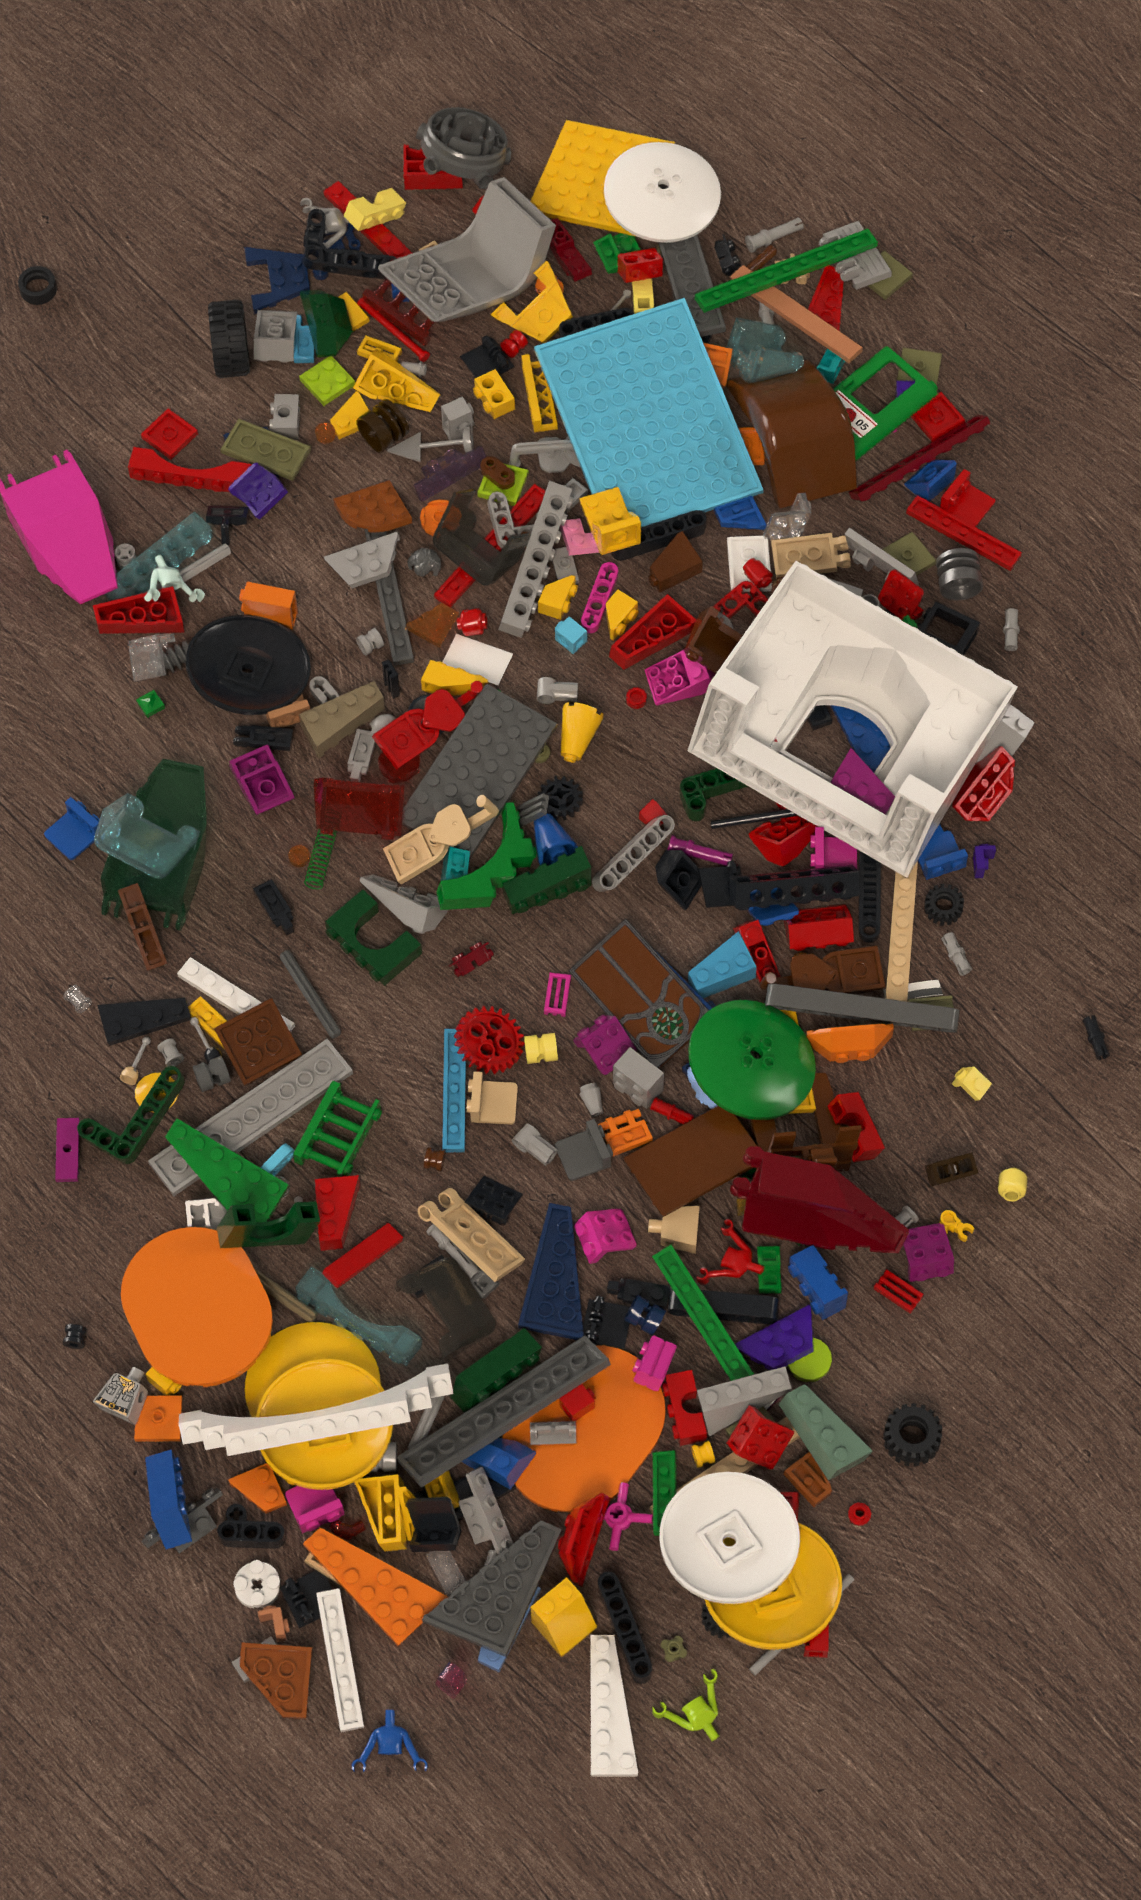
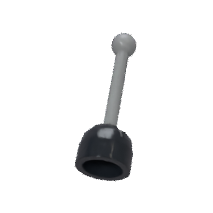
(211, 1052)

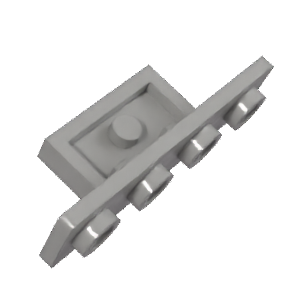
(483, 1513)

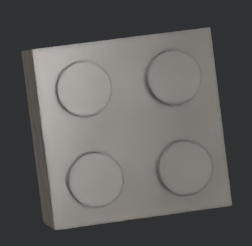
(638, 1078)

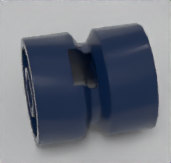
(652, 1318)

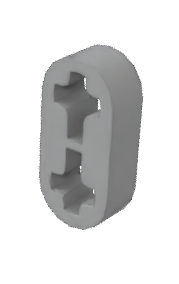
(328, 690)

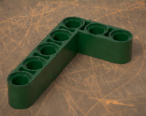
(138, 1121)

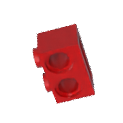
(640, 265)

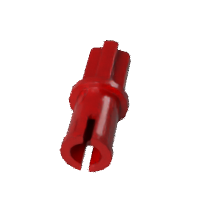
(671, 1111)

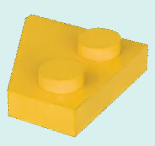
(345, 419)

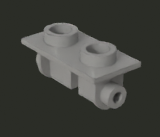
(553, 1433)

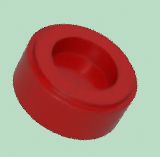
(636, 698)

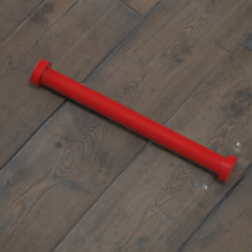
(423, 355)

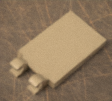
(814, 551)

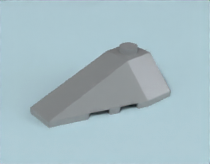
(411, 908)

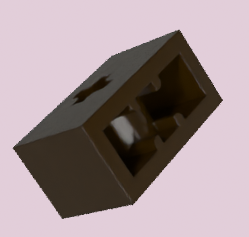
(951, 1169)

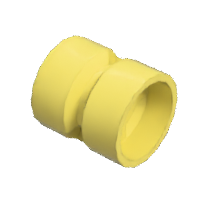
(540, 1048)

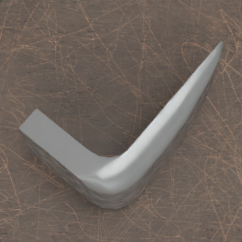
(483, 264)

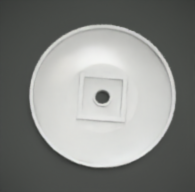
(659, 213)
(736, 1508)

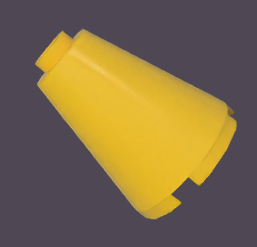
(578, 729)

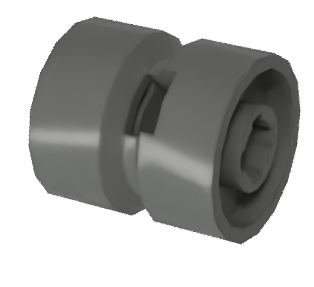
(211, 1074)

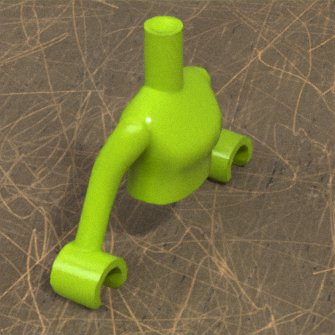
(697, 1711)

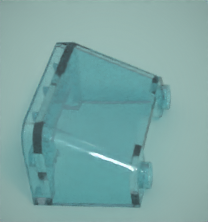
(759, 353)
(139, 842)

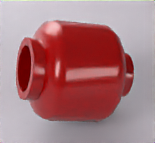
(472, 622)

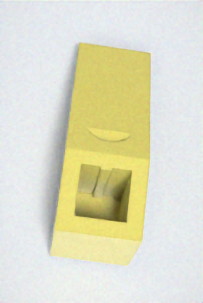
(642, 295)

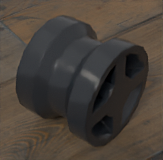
(74, 1336)

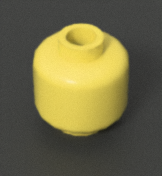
(1012, 1184)

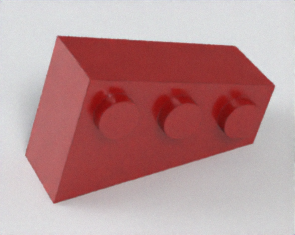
(417, 178)

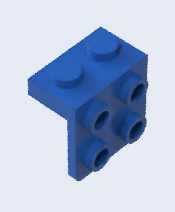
(74, 830)
(942, 856)
(773, 913)

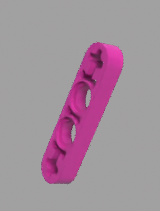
(598, 597)

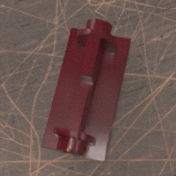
(478, 954)

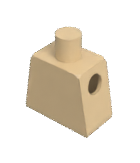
(678, 1228)

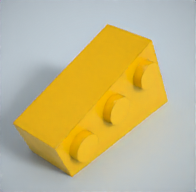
(384, 1510)

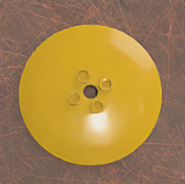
(303, 1344)
(329, 1460)
(796, 1609)

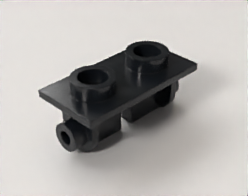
(726, 248)

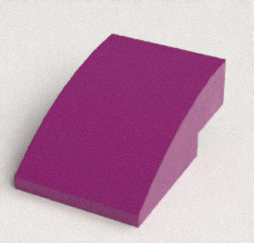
(261, 780)

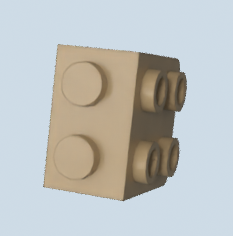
(491, 1101)

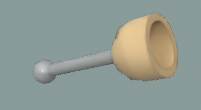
(130, 1073)

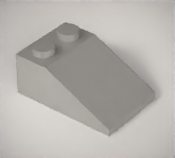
(274, 336)
(1009, 733)

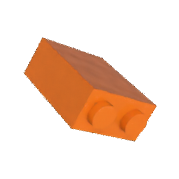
(270, 603)

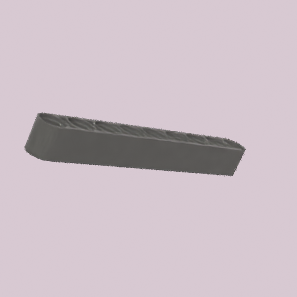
(862, 1008)

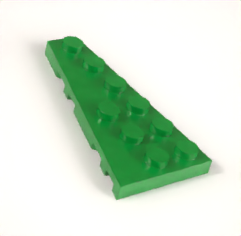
(227, 1173)

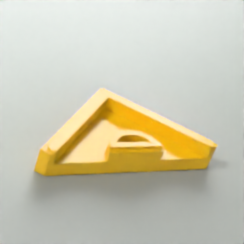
(404, 1495)

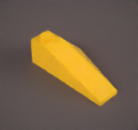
(389, 380)

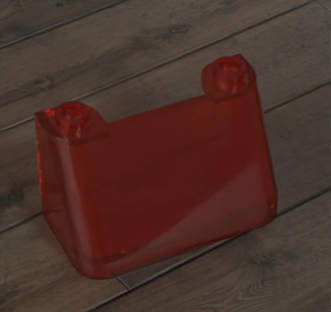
(358, 807)

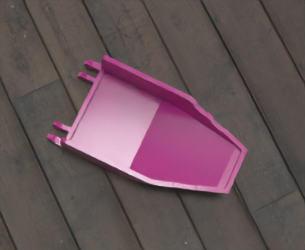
(63, 529)

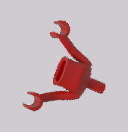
(734, 1261)

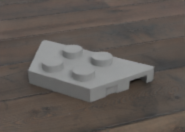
(365, 561)

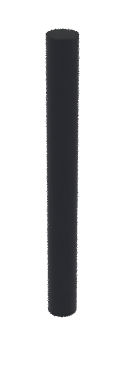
(751, 818)

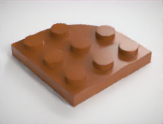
(373, 508)

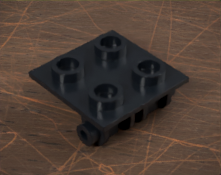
(487, 358)
(716, 884)
(493, 1199)
(605, 1323)
(302, 1596)

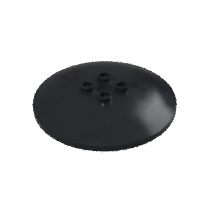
(254, 643)

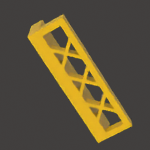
(532, 394)

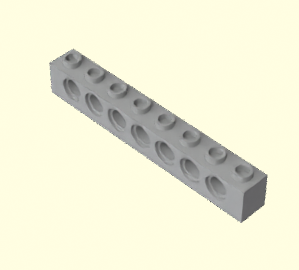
(554, 495)

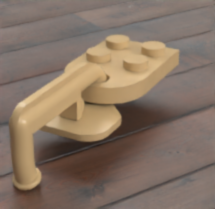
(430, 842)

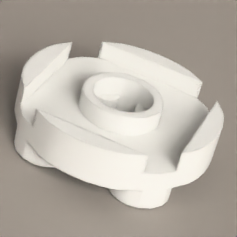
(259, 1597)

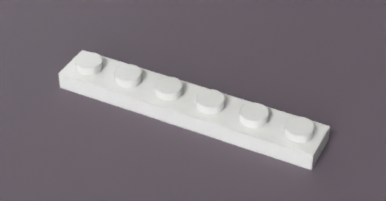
(220, 989)
(340, 1660)

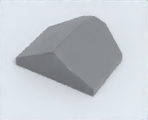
(204, 1213)

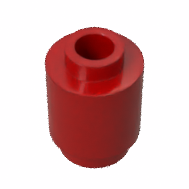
(757, 573)

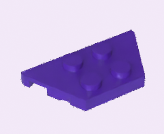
(782, 1341)

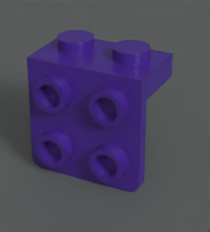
(258, 489)

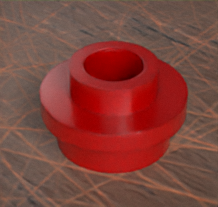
(859, 1521)

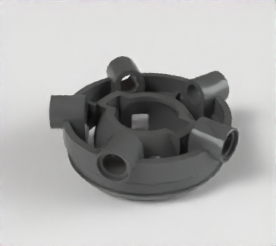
(464, 159)

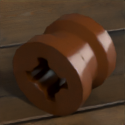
(434, 1159)

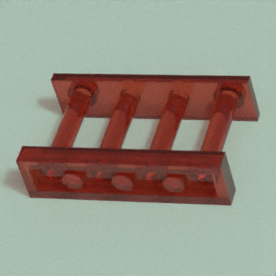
(391, 312)

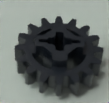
(567, 792)

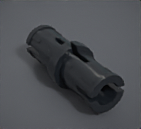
(1096, 1037)

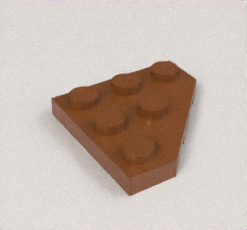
(280, 1675)

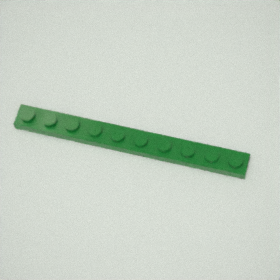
(785, 270)

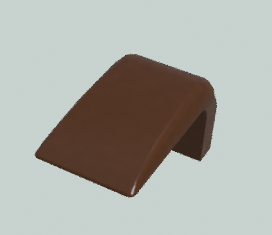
(801, 432)

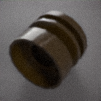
(382, 426)

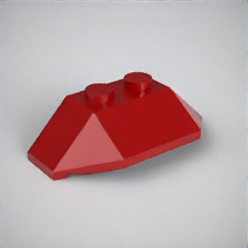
(986, 787)
(582, 1535)

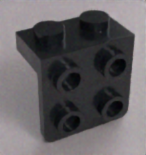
(434, 1524)

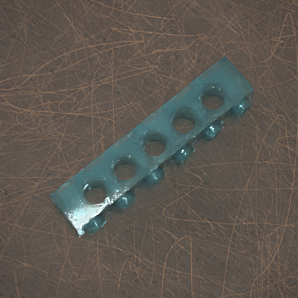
(177, 539)

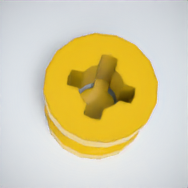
(703, 1454)

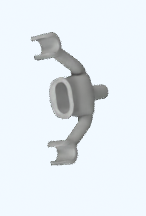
(334, 221)

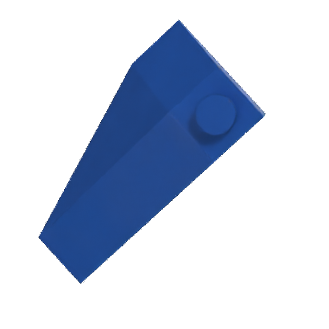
(502, 1460)

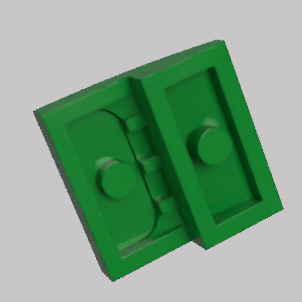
(609, 248)

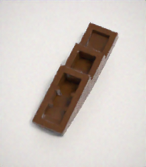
(142, 926)

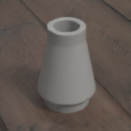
(592, 1098)

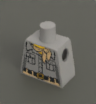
(123, 1396)

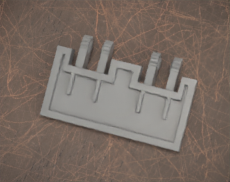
(862, 268)
(871, 555)

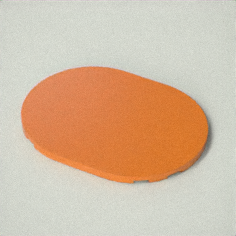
(196, 1307)
(609, 1439)

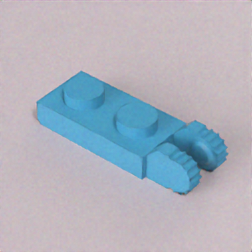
(303, 345)

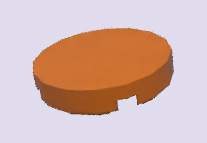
(432, 514)

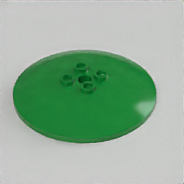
(736, 1079)

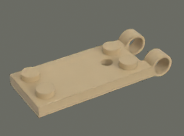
(477, 1239)

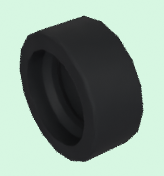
(31, 274)

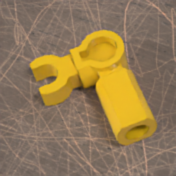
(954, 1224)

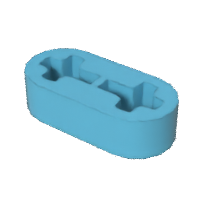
(278, 1159)

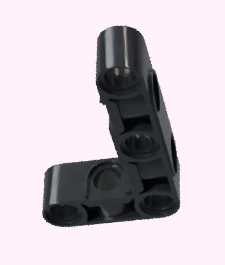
(336, 260)

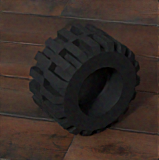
(912, 1417)

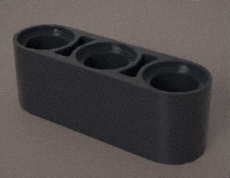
(261, 1540)

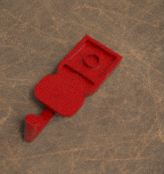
(409, 737)

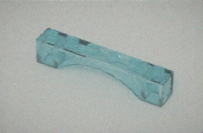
(396, 1341)

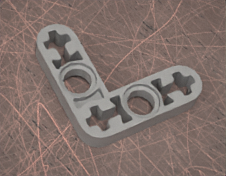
(507, 529)

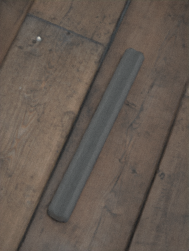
(310, 994)

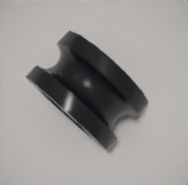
(236, 1507)

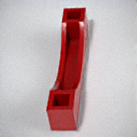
(148, 465)

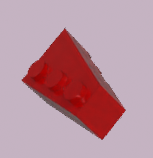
(335, 1206)

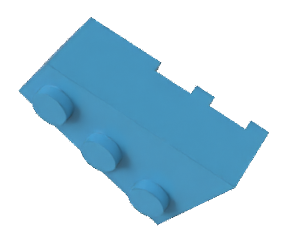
(723, 968)

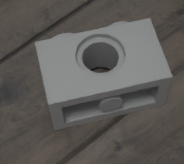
(288, 406)
(455, 417)

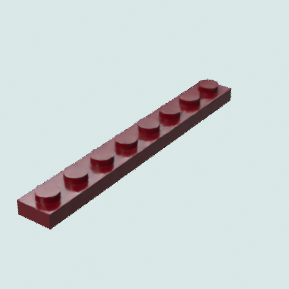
(924, 455)

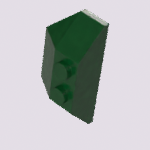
(326, 321)

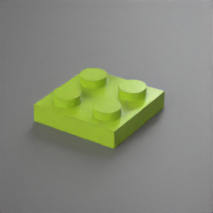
(327, 380)

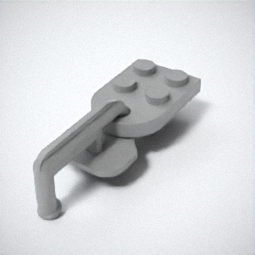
(552, 453)

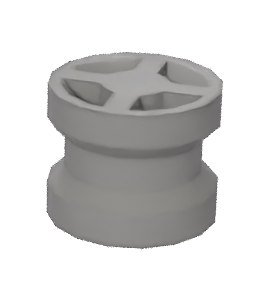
(124, 550)

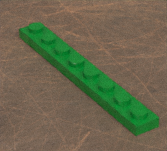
(702, 1314)

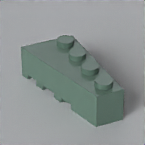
(823, 1432)

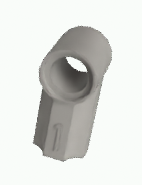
(550, 691)
(530, 1141)

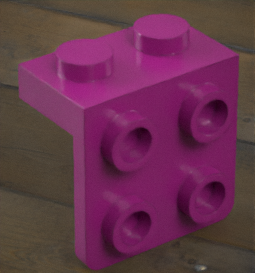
(604, 1042)
(928, 1253)

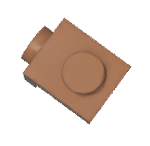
(281, 1625)

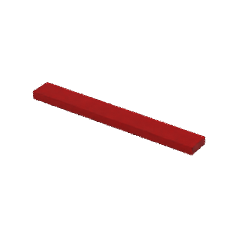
(521, 514)

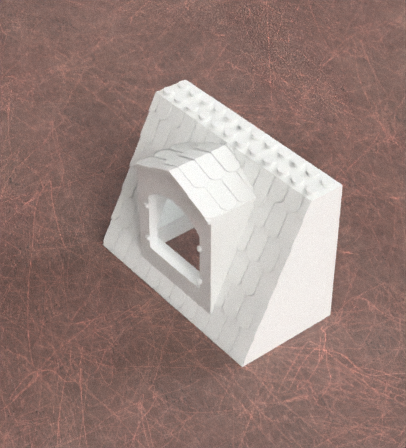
(836, 649)

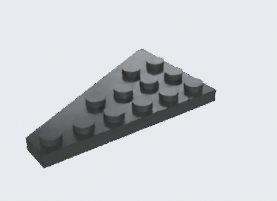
(496, 1599)

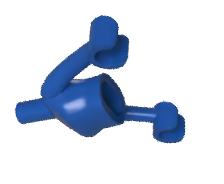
(389, 1742)

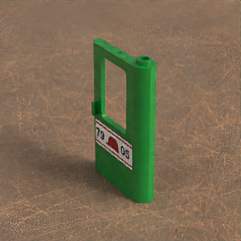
(872, 428)

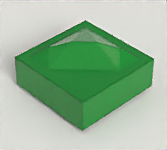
(150, 703)

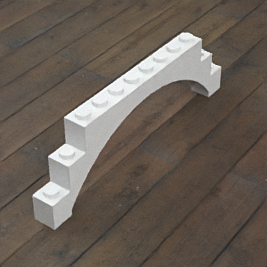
(372, 1412)

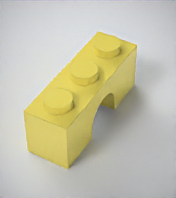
(386, 207)

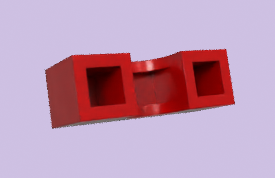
(851, 1110)
(688, 1427)

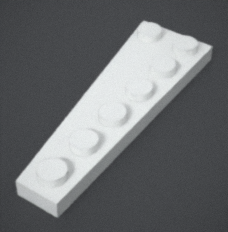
(610, 1727)

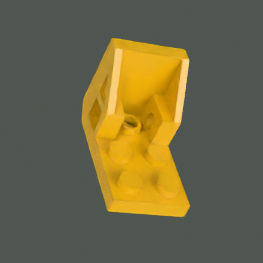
(610, 521)

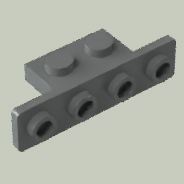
(199, 1520)

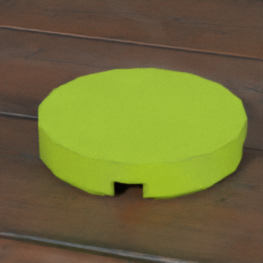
(813, 1365)

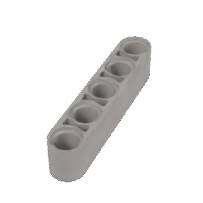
(625, 858)

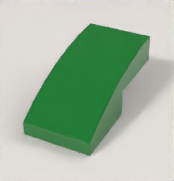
(770, 1279)

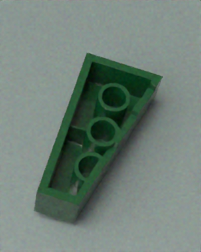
(548, 882)
(495, 1370)

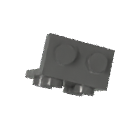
(584, 1152)

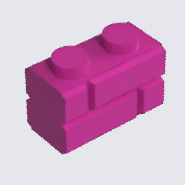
(654, 1364)

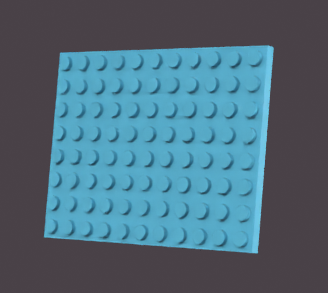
(649, 414)

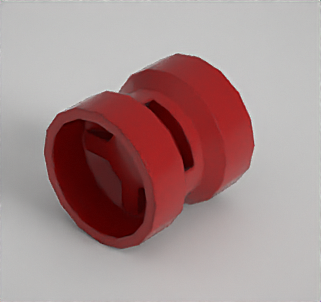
(514, 343)

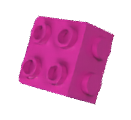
(830, 851)
(603, 1233)
(313, 1507)

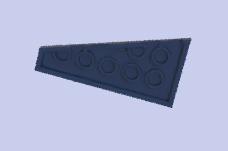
(553, 1288)

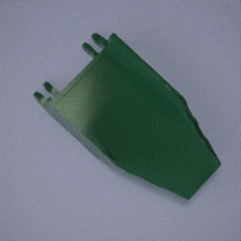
(171, 800)

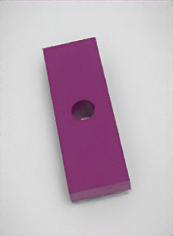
(67, 1138)

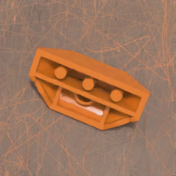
(850, 1042)

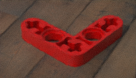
(741, 600)

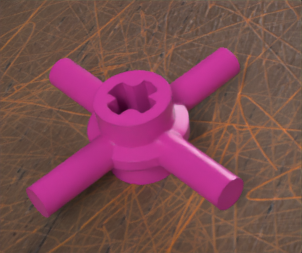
(624, 1521)

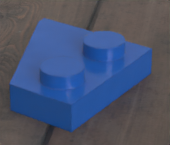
(740, 514)

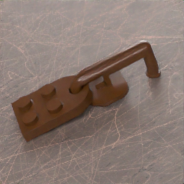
(852, 970)

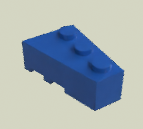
(817, 1282)

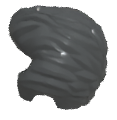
(425, 561)

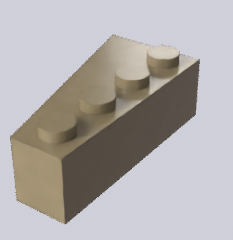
(340, 717)

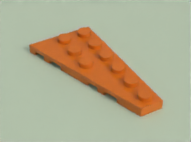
(382, 1591)

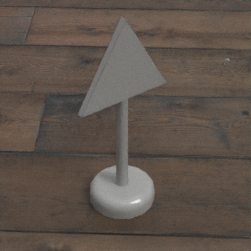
(412, 446)

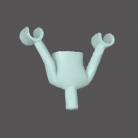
(169, 577)

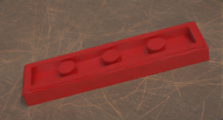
(362, 1255)

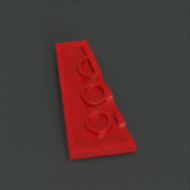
(828, 297)

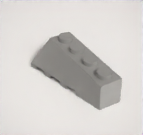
(728, 1401)

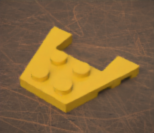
(543, 314)

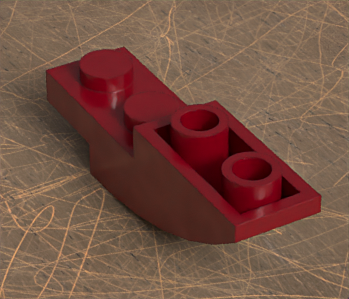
(567, 254)

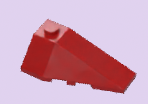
(783, 839)

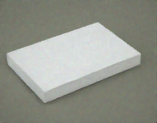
(740, 551)

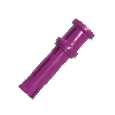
(698, 851)

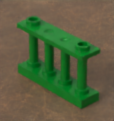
(325, 1115)

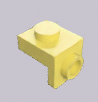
(972, 1082)

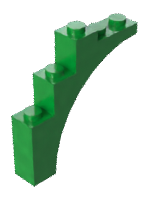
(478, 887)

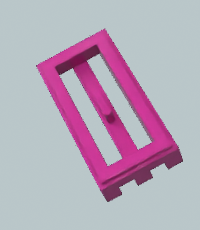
(555, 1010)

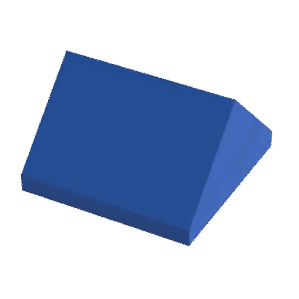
(932, 478)

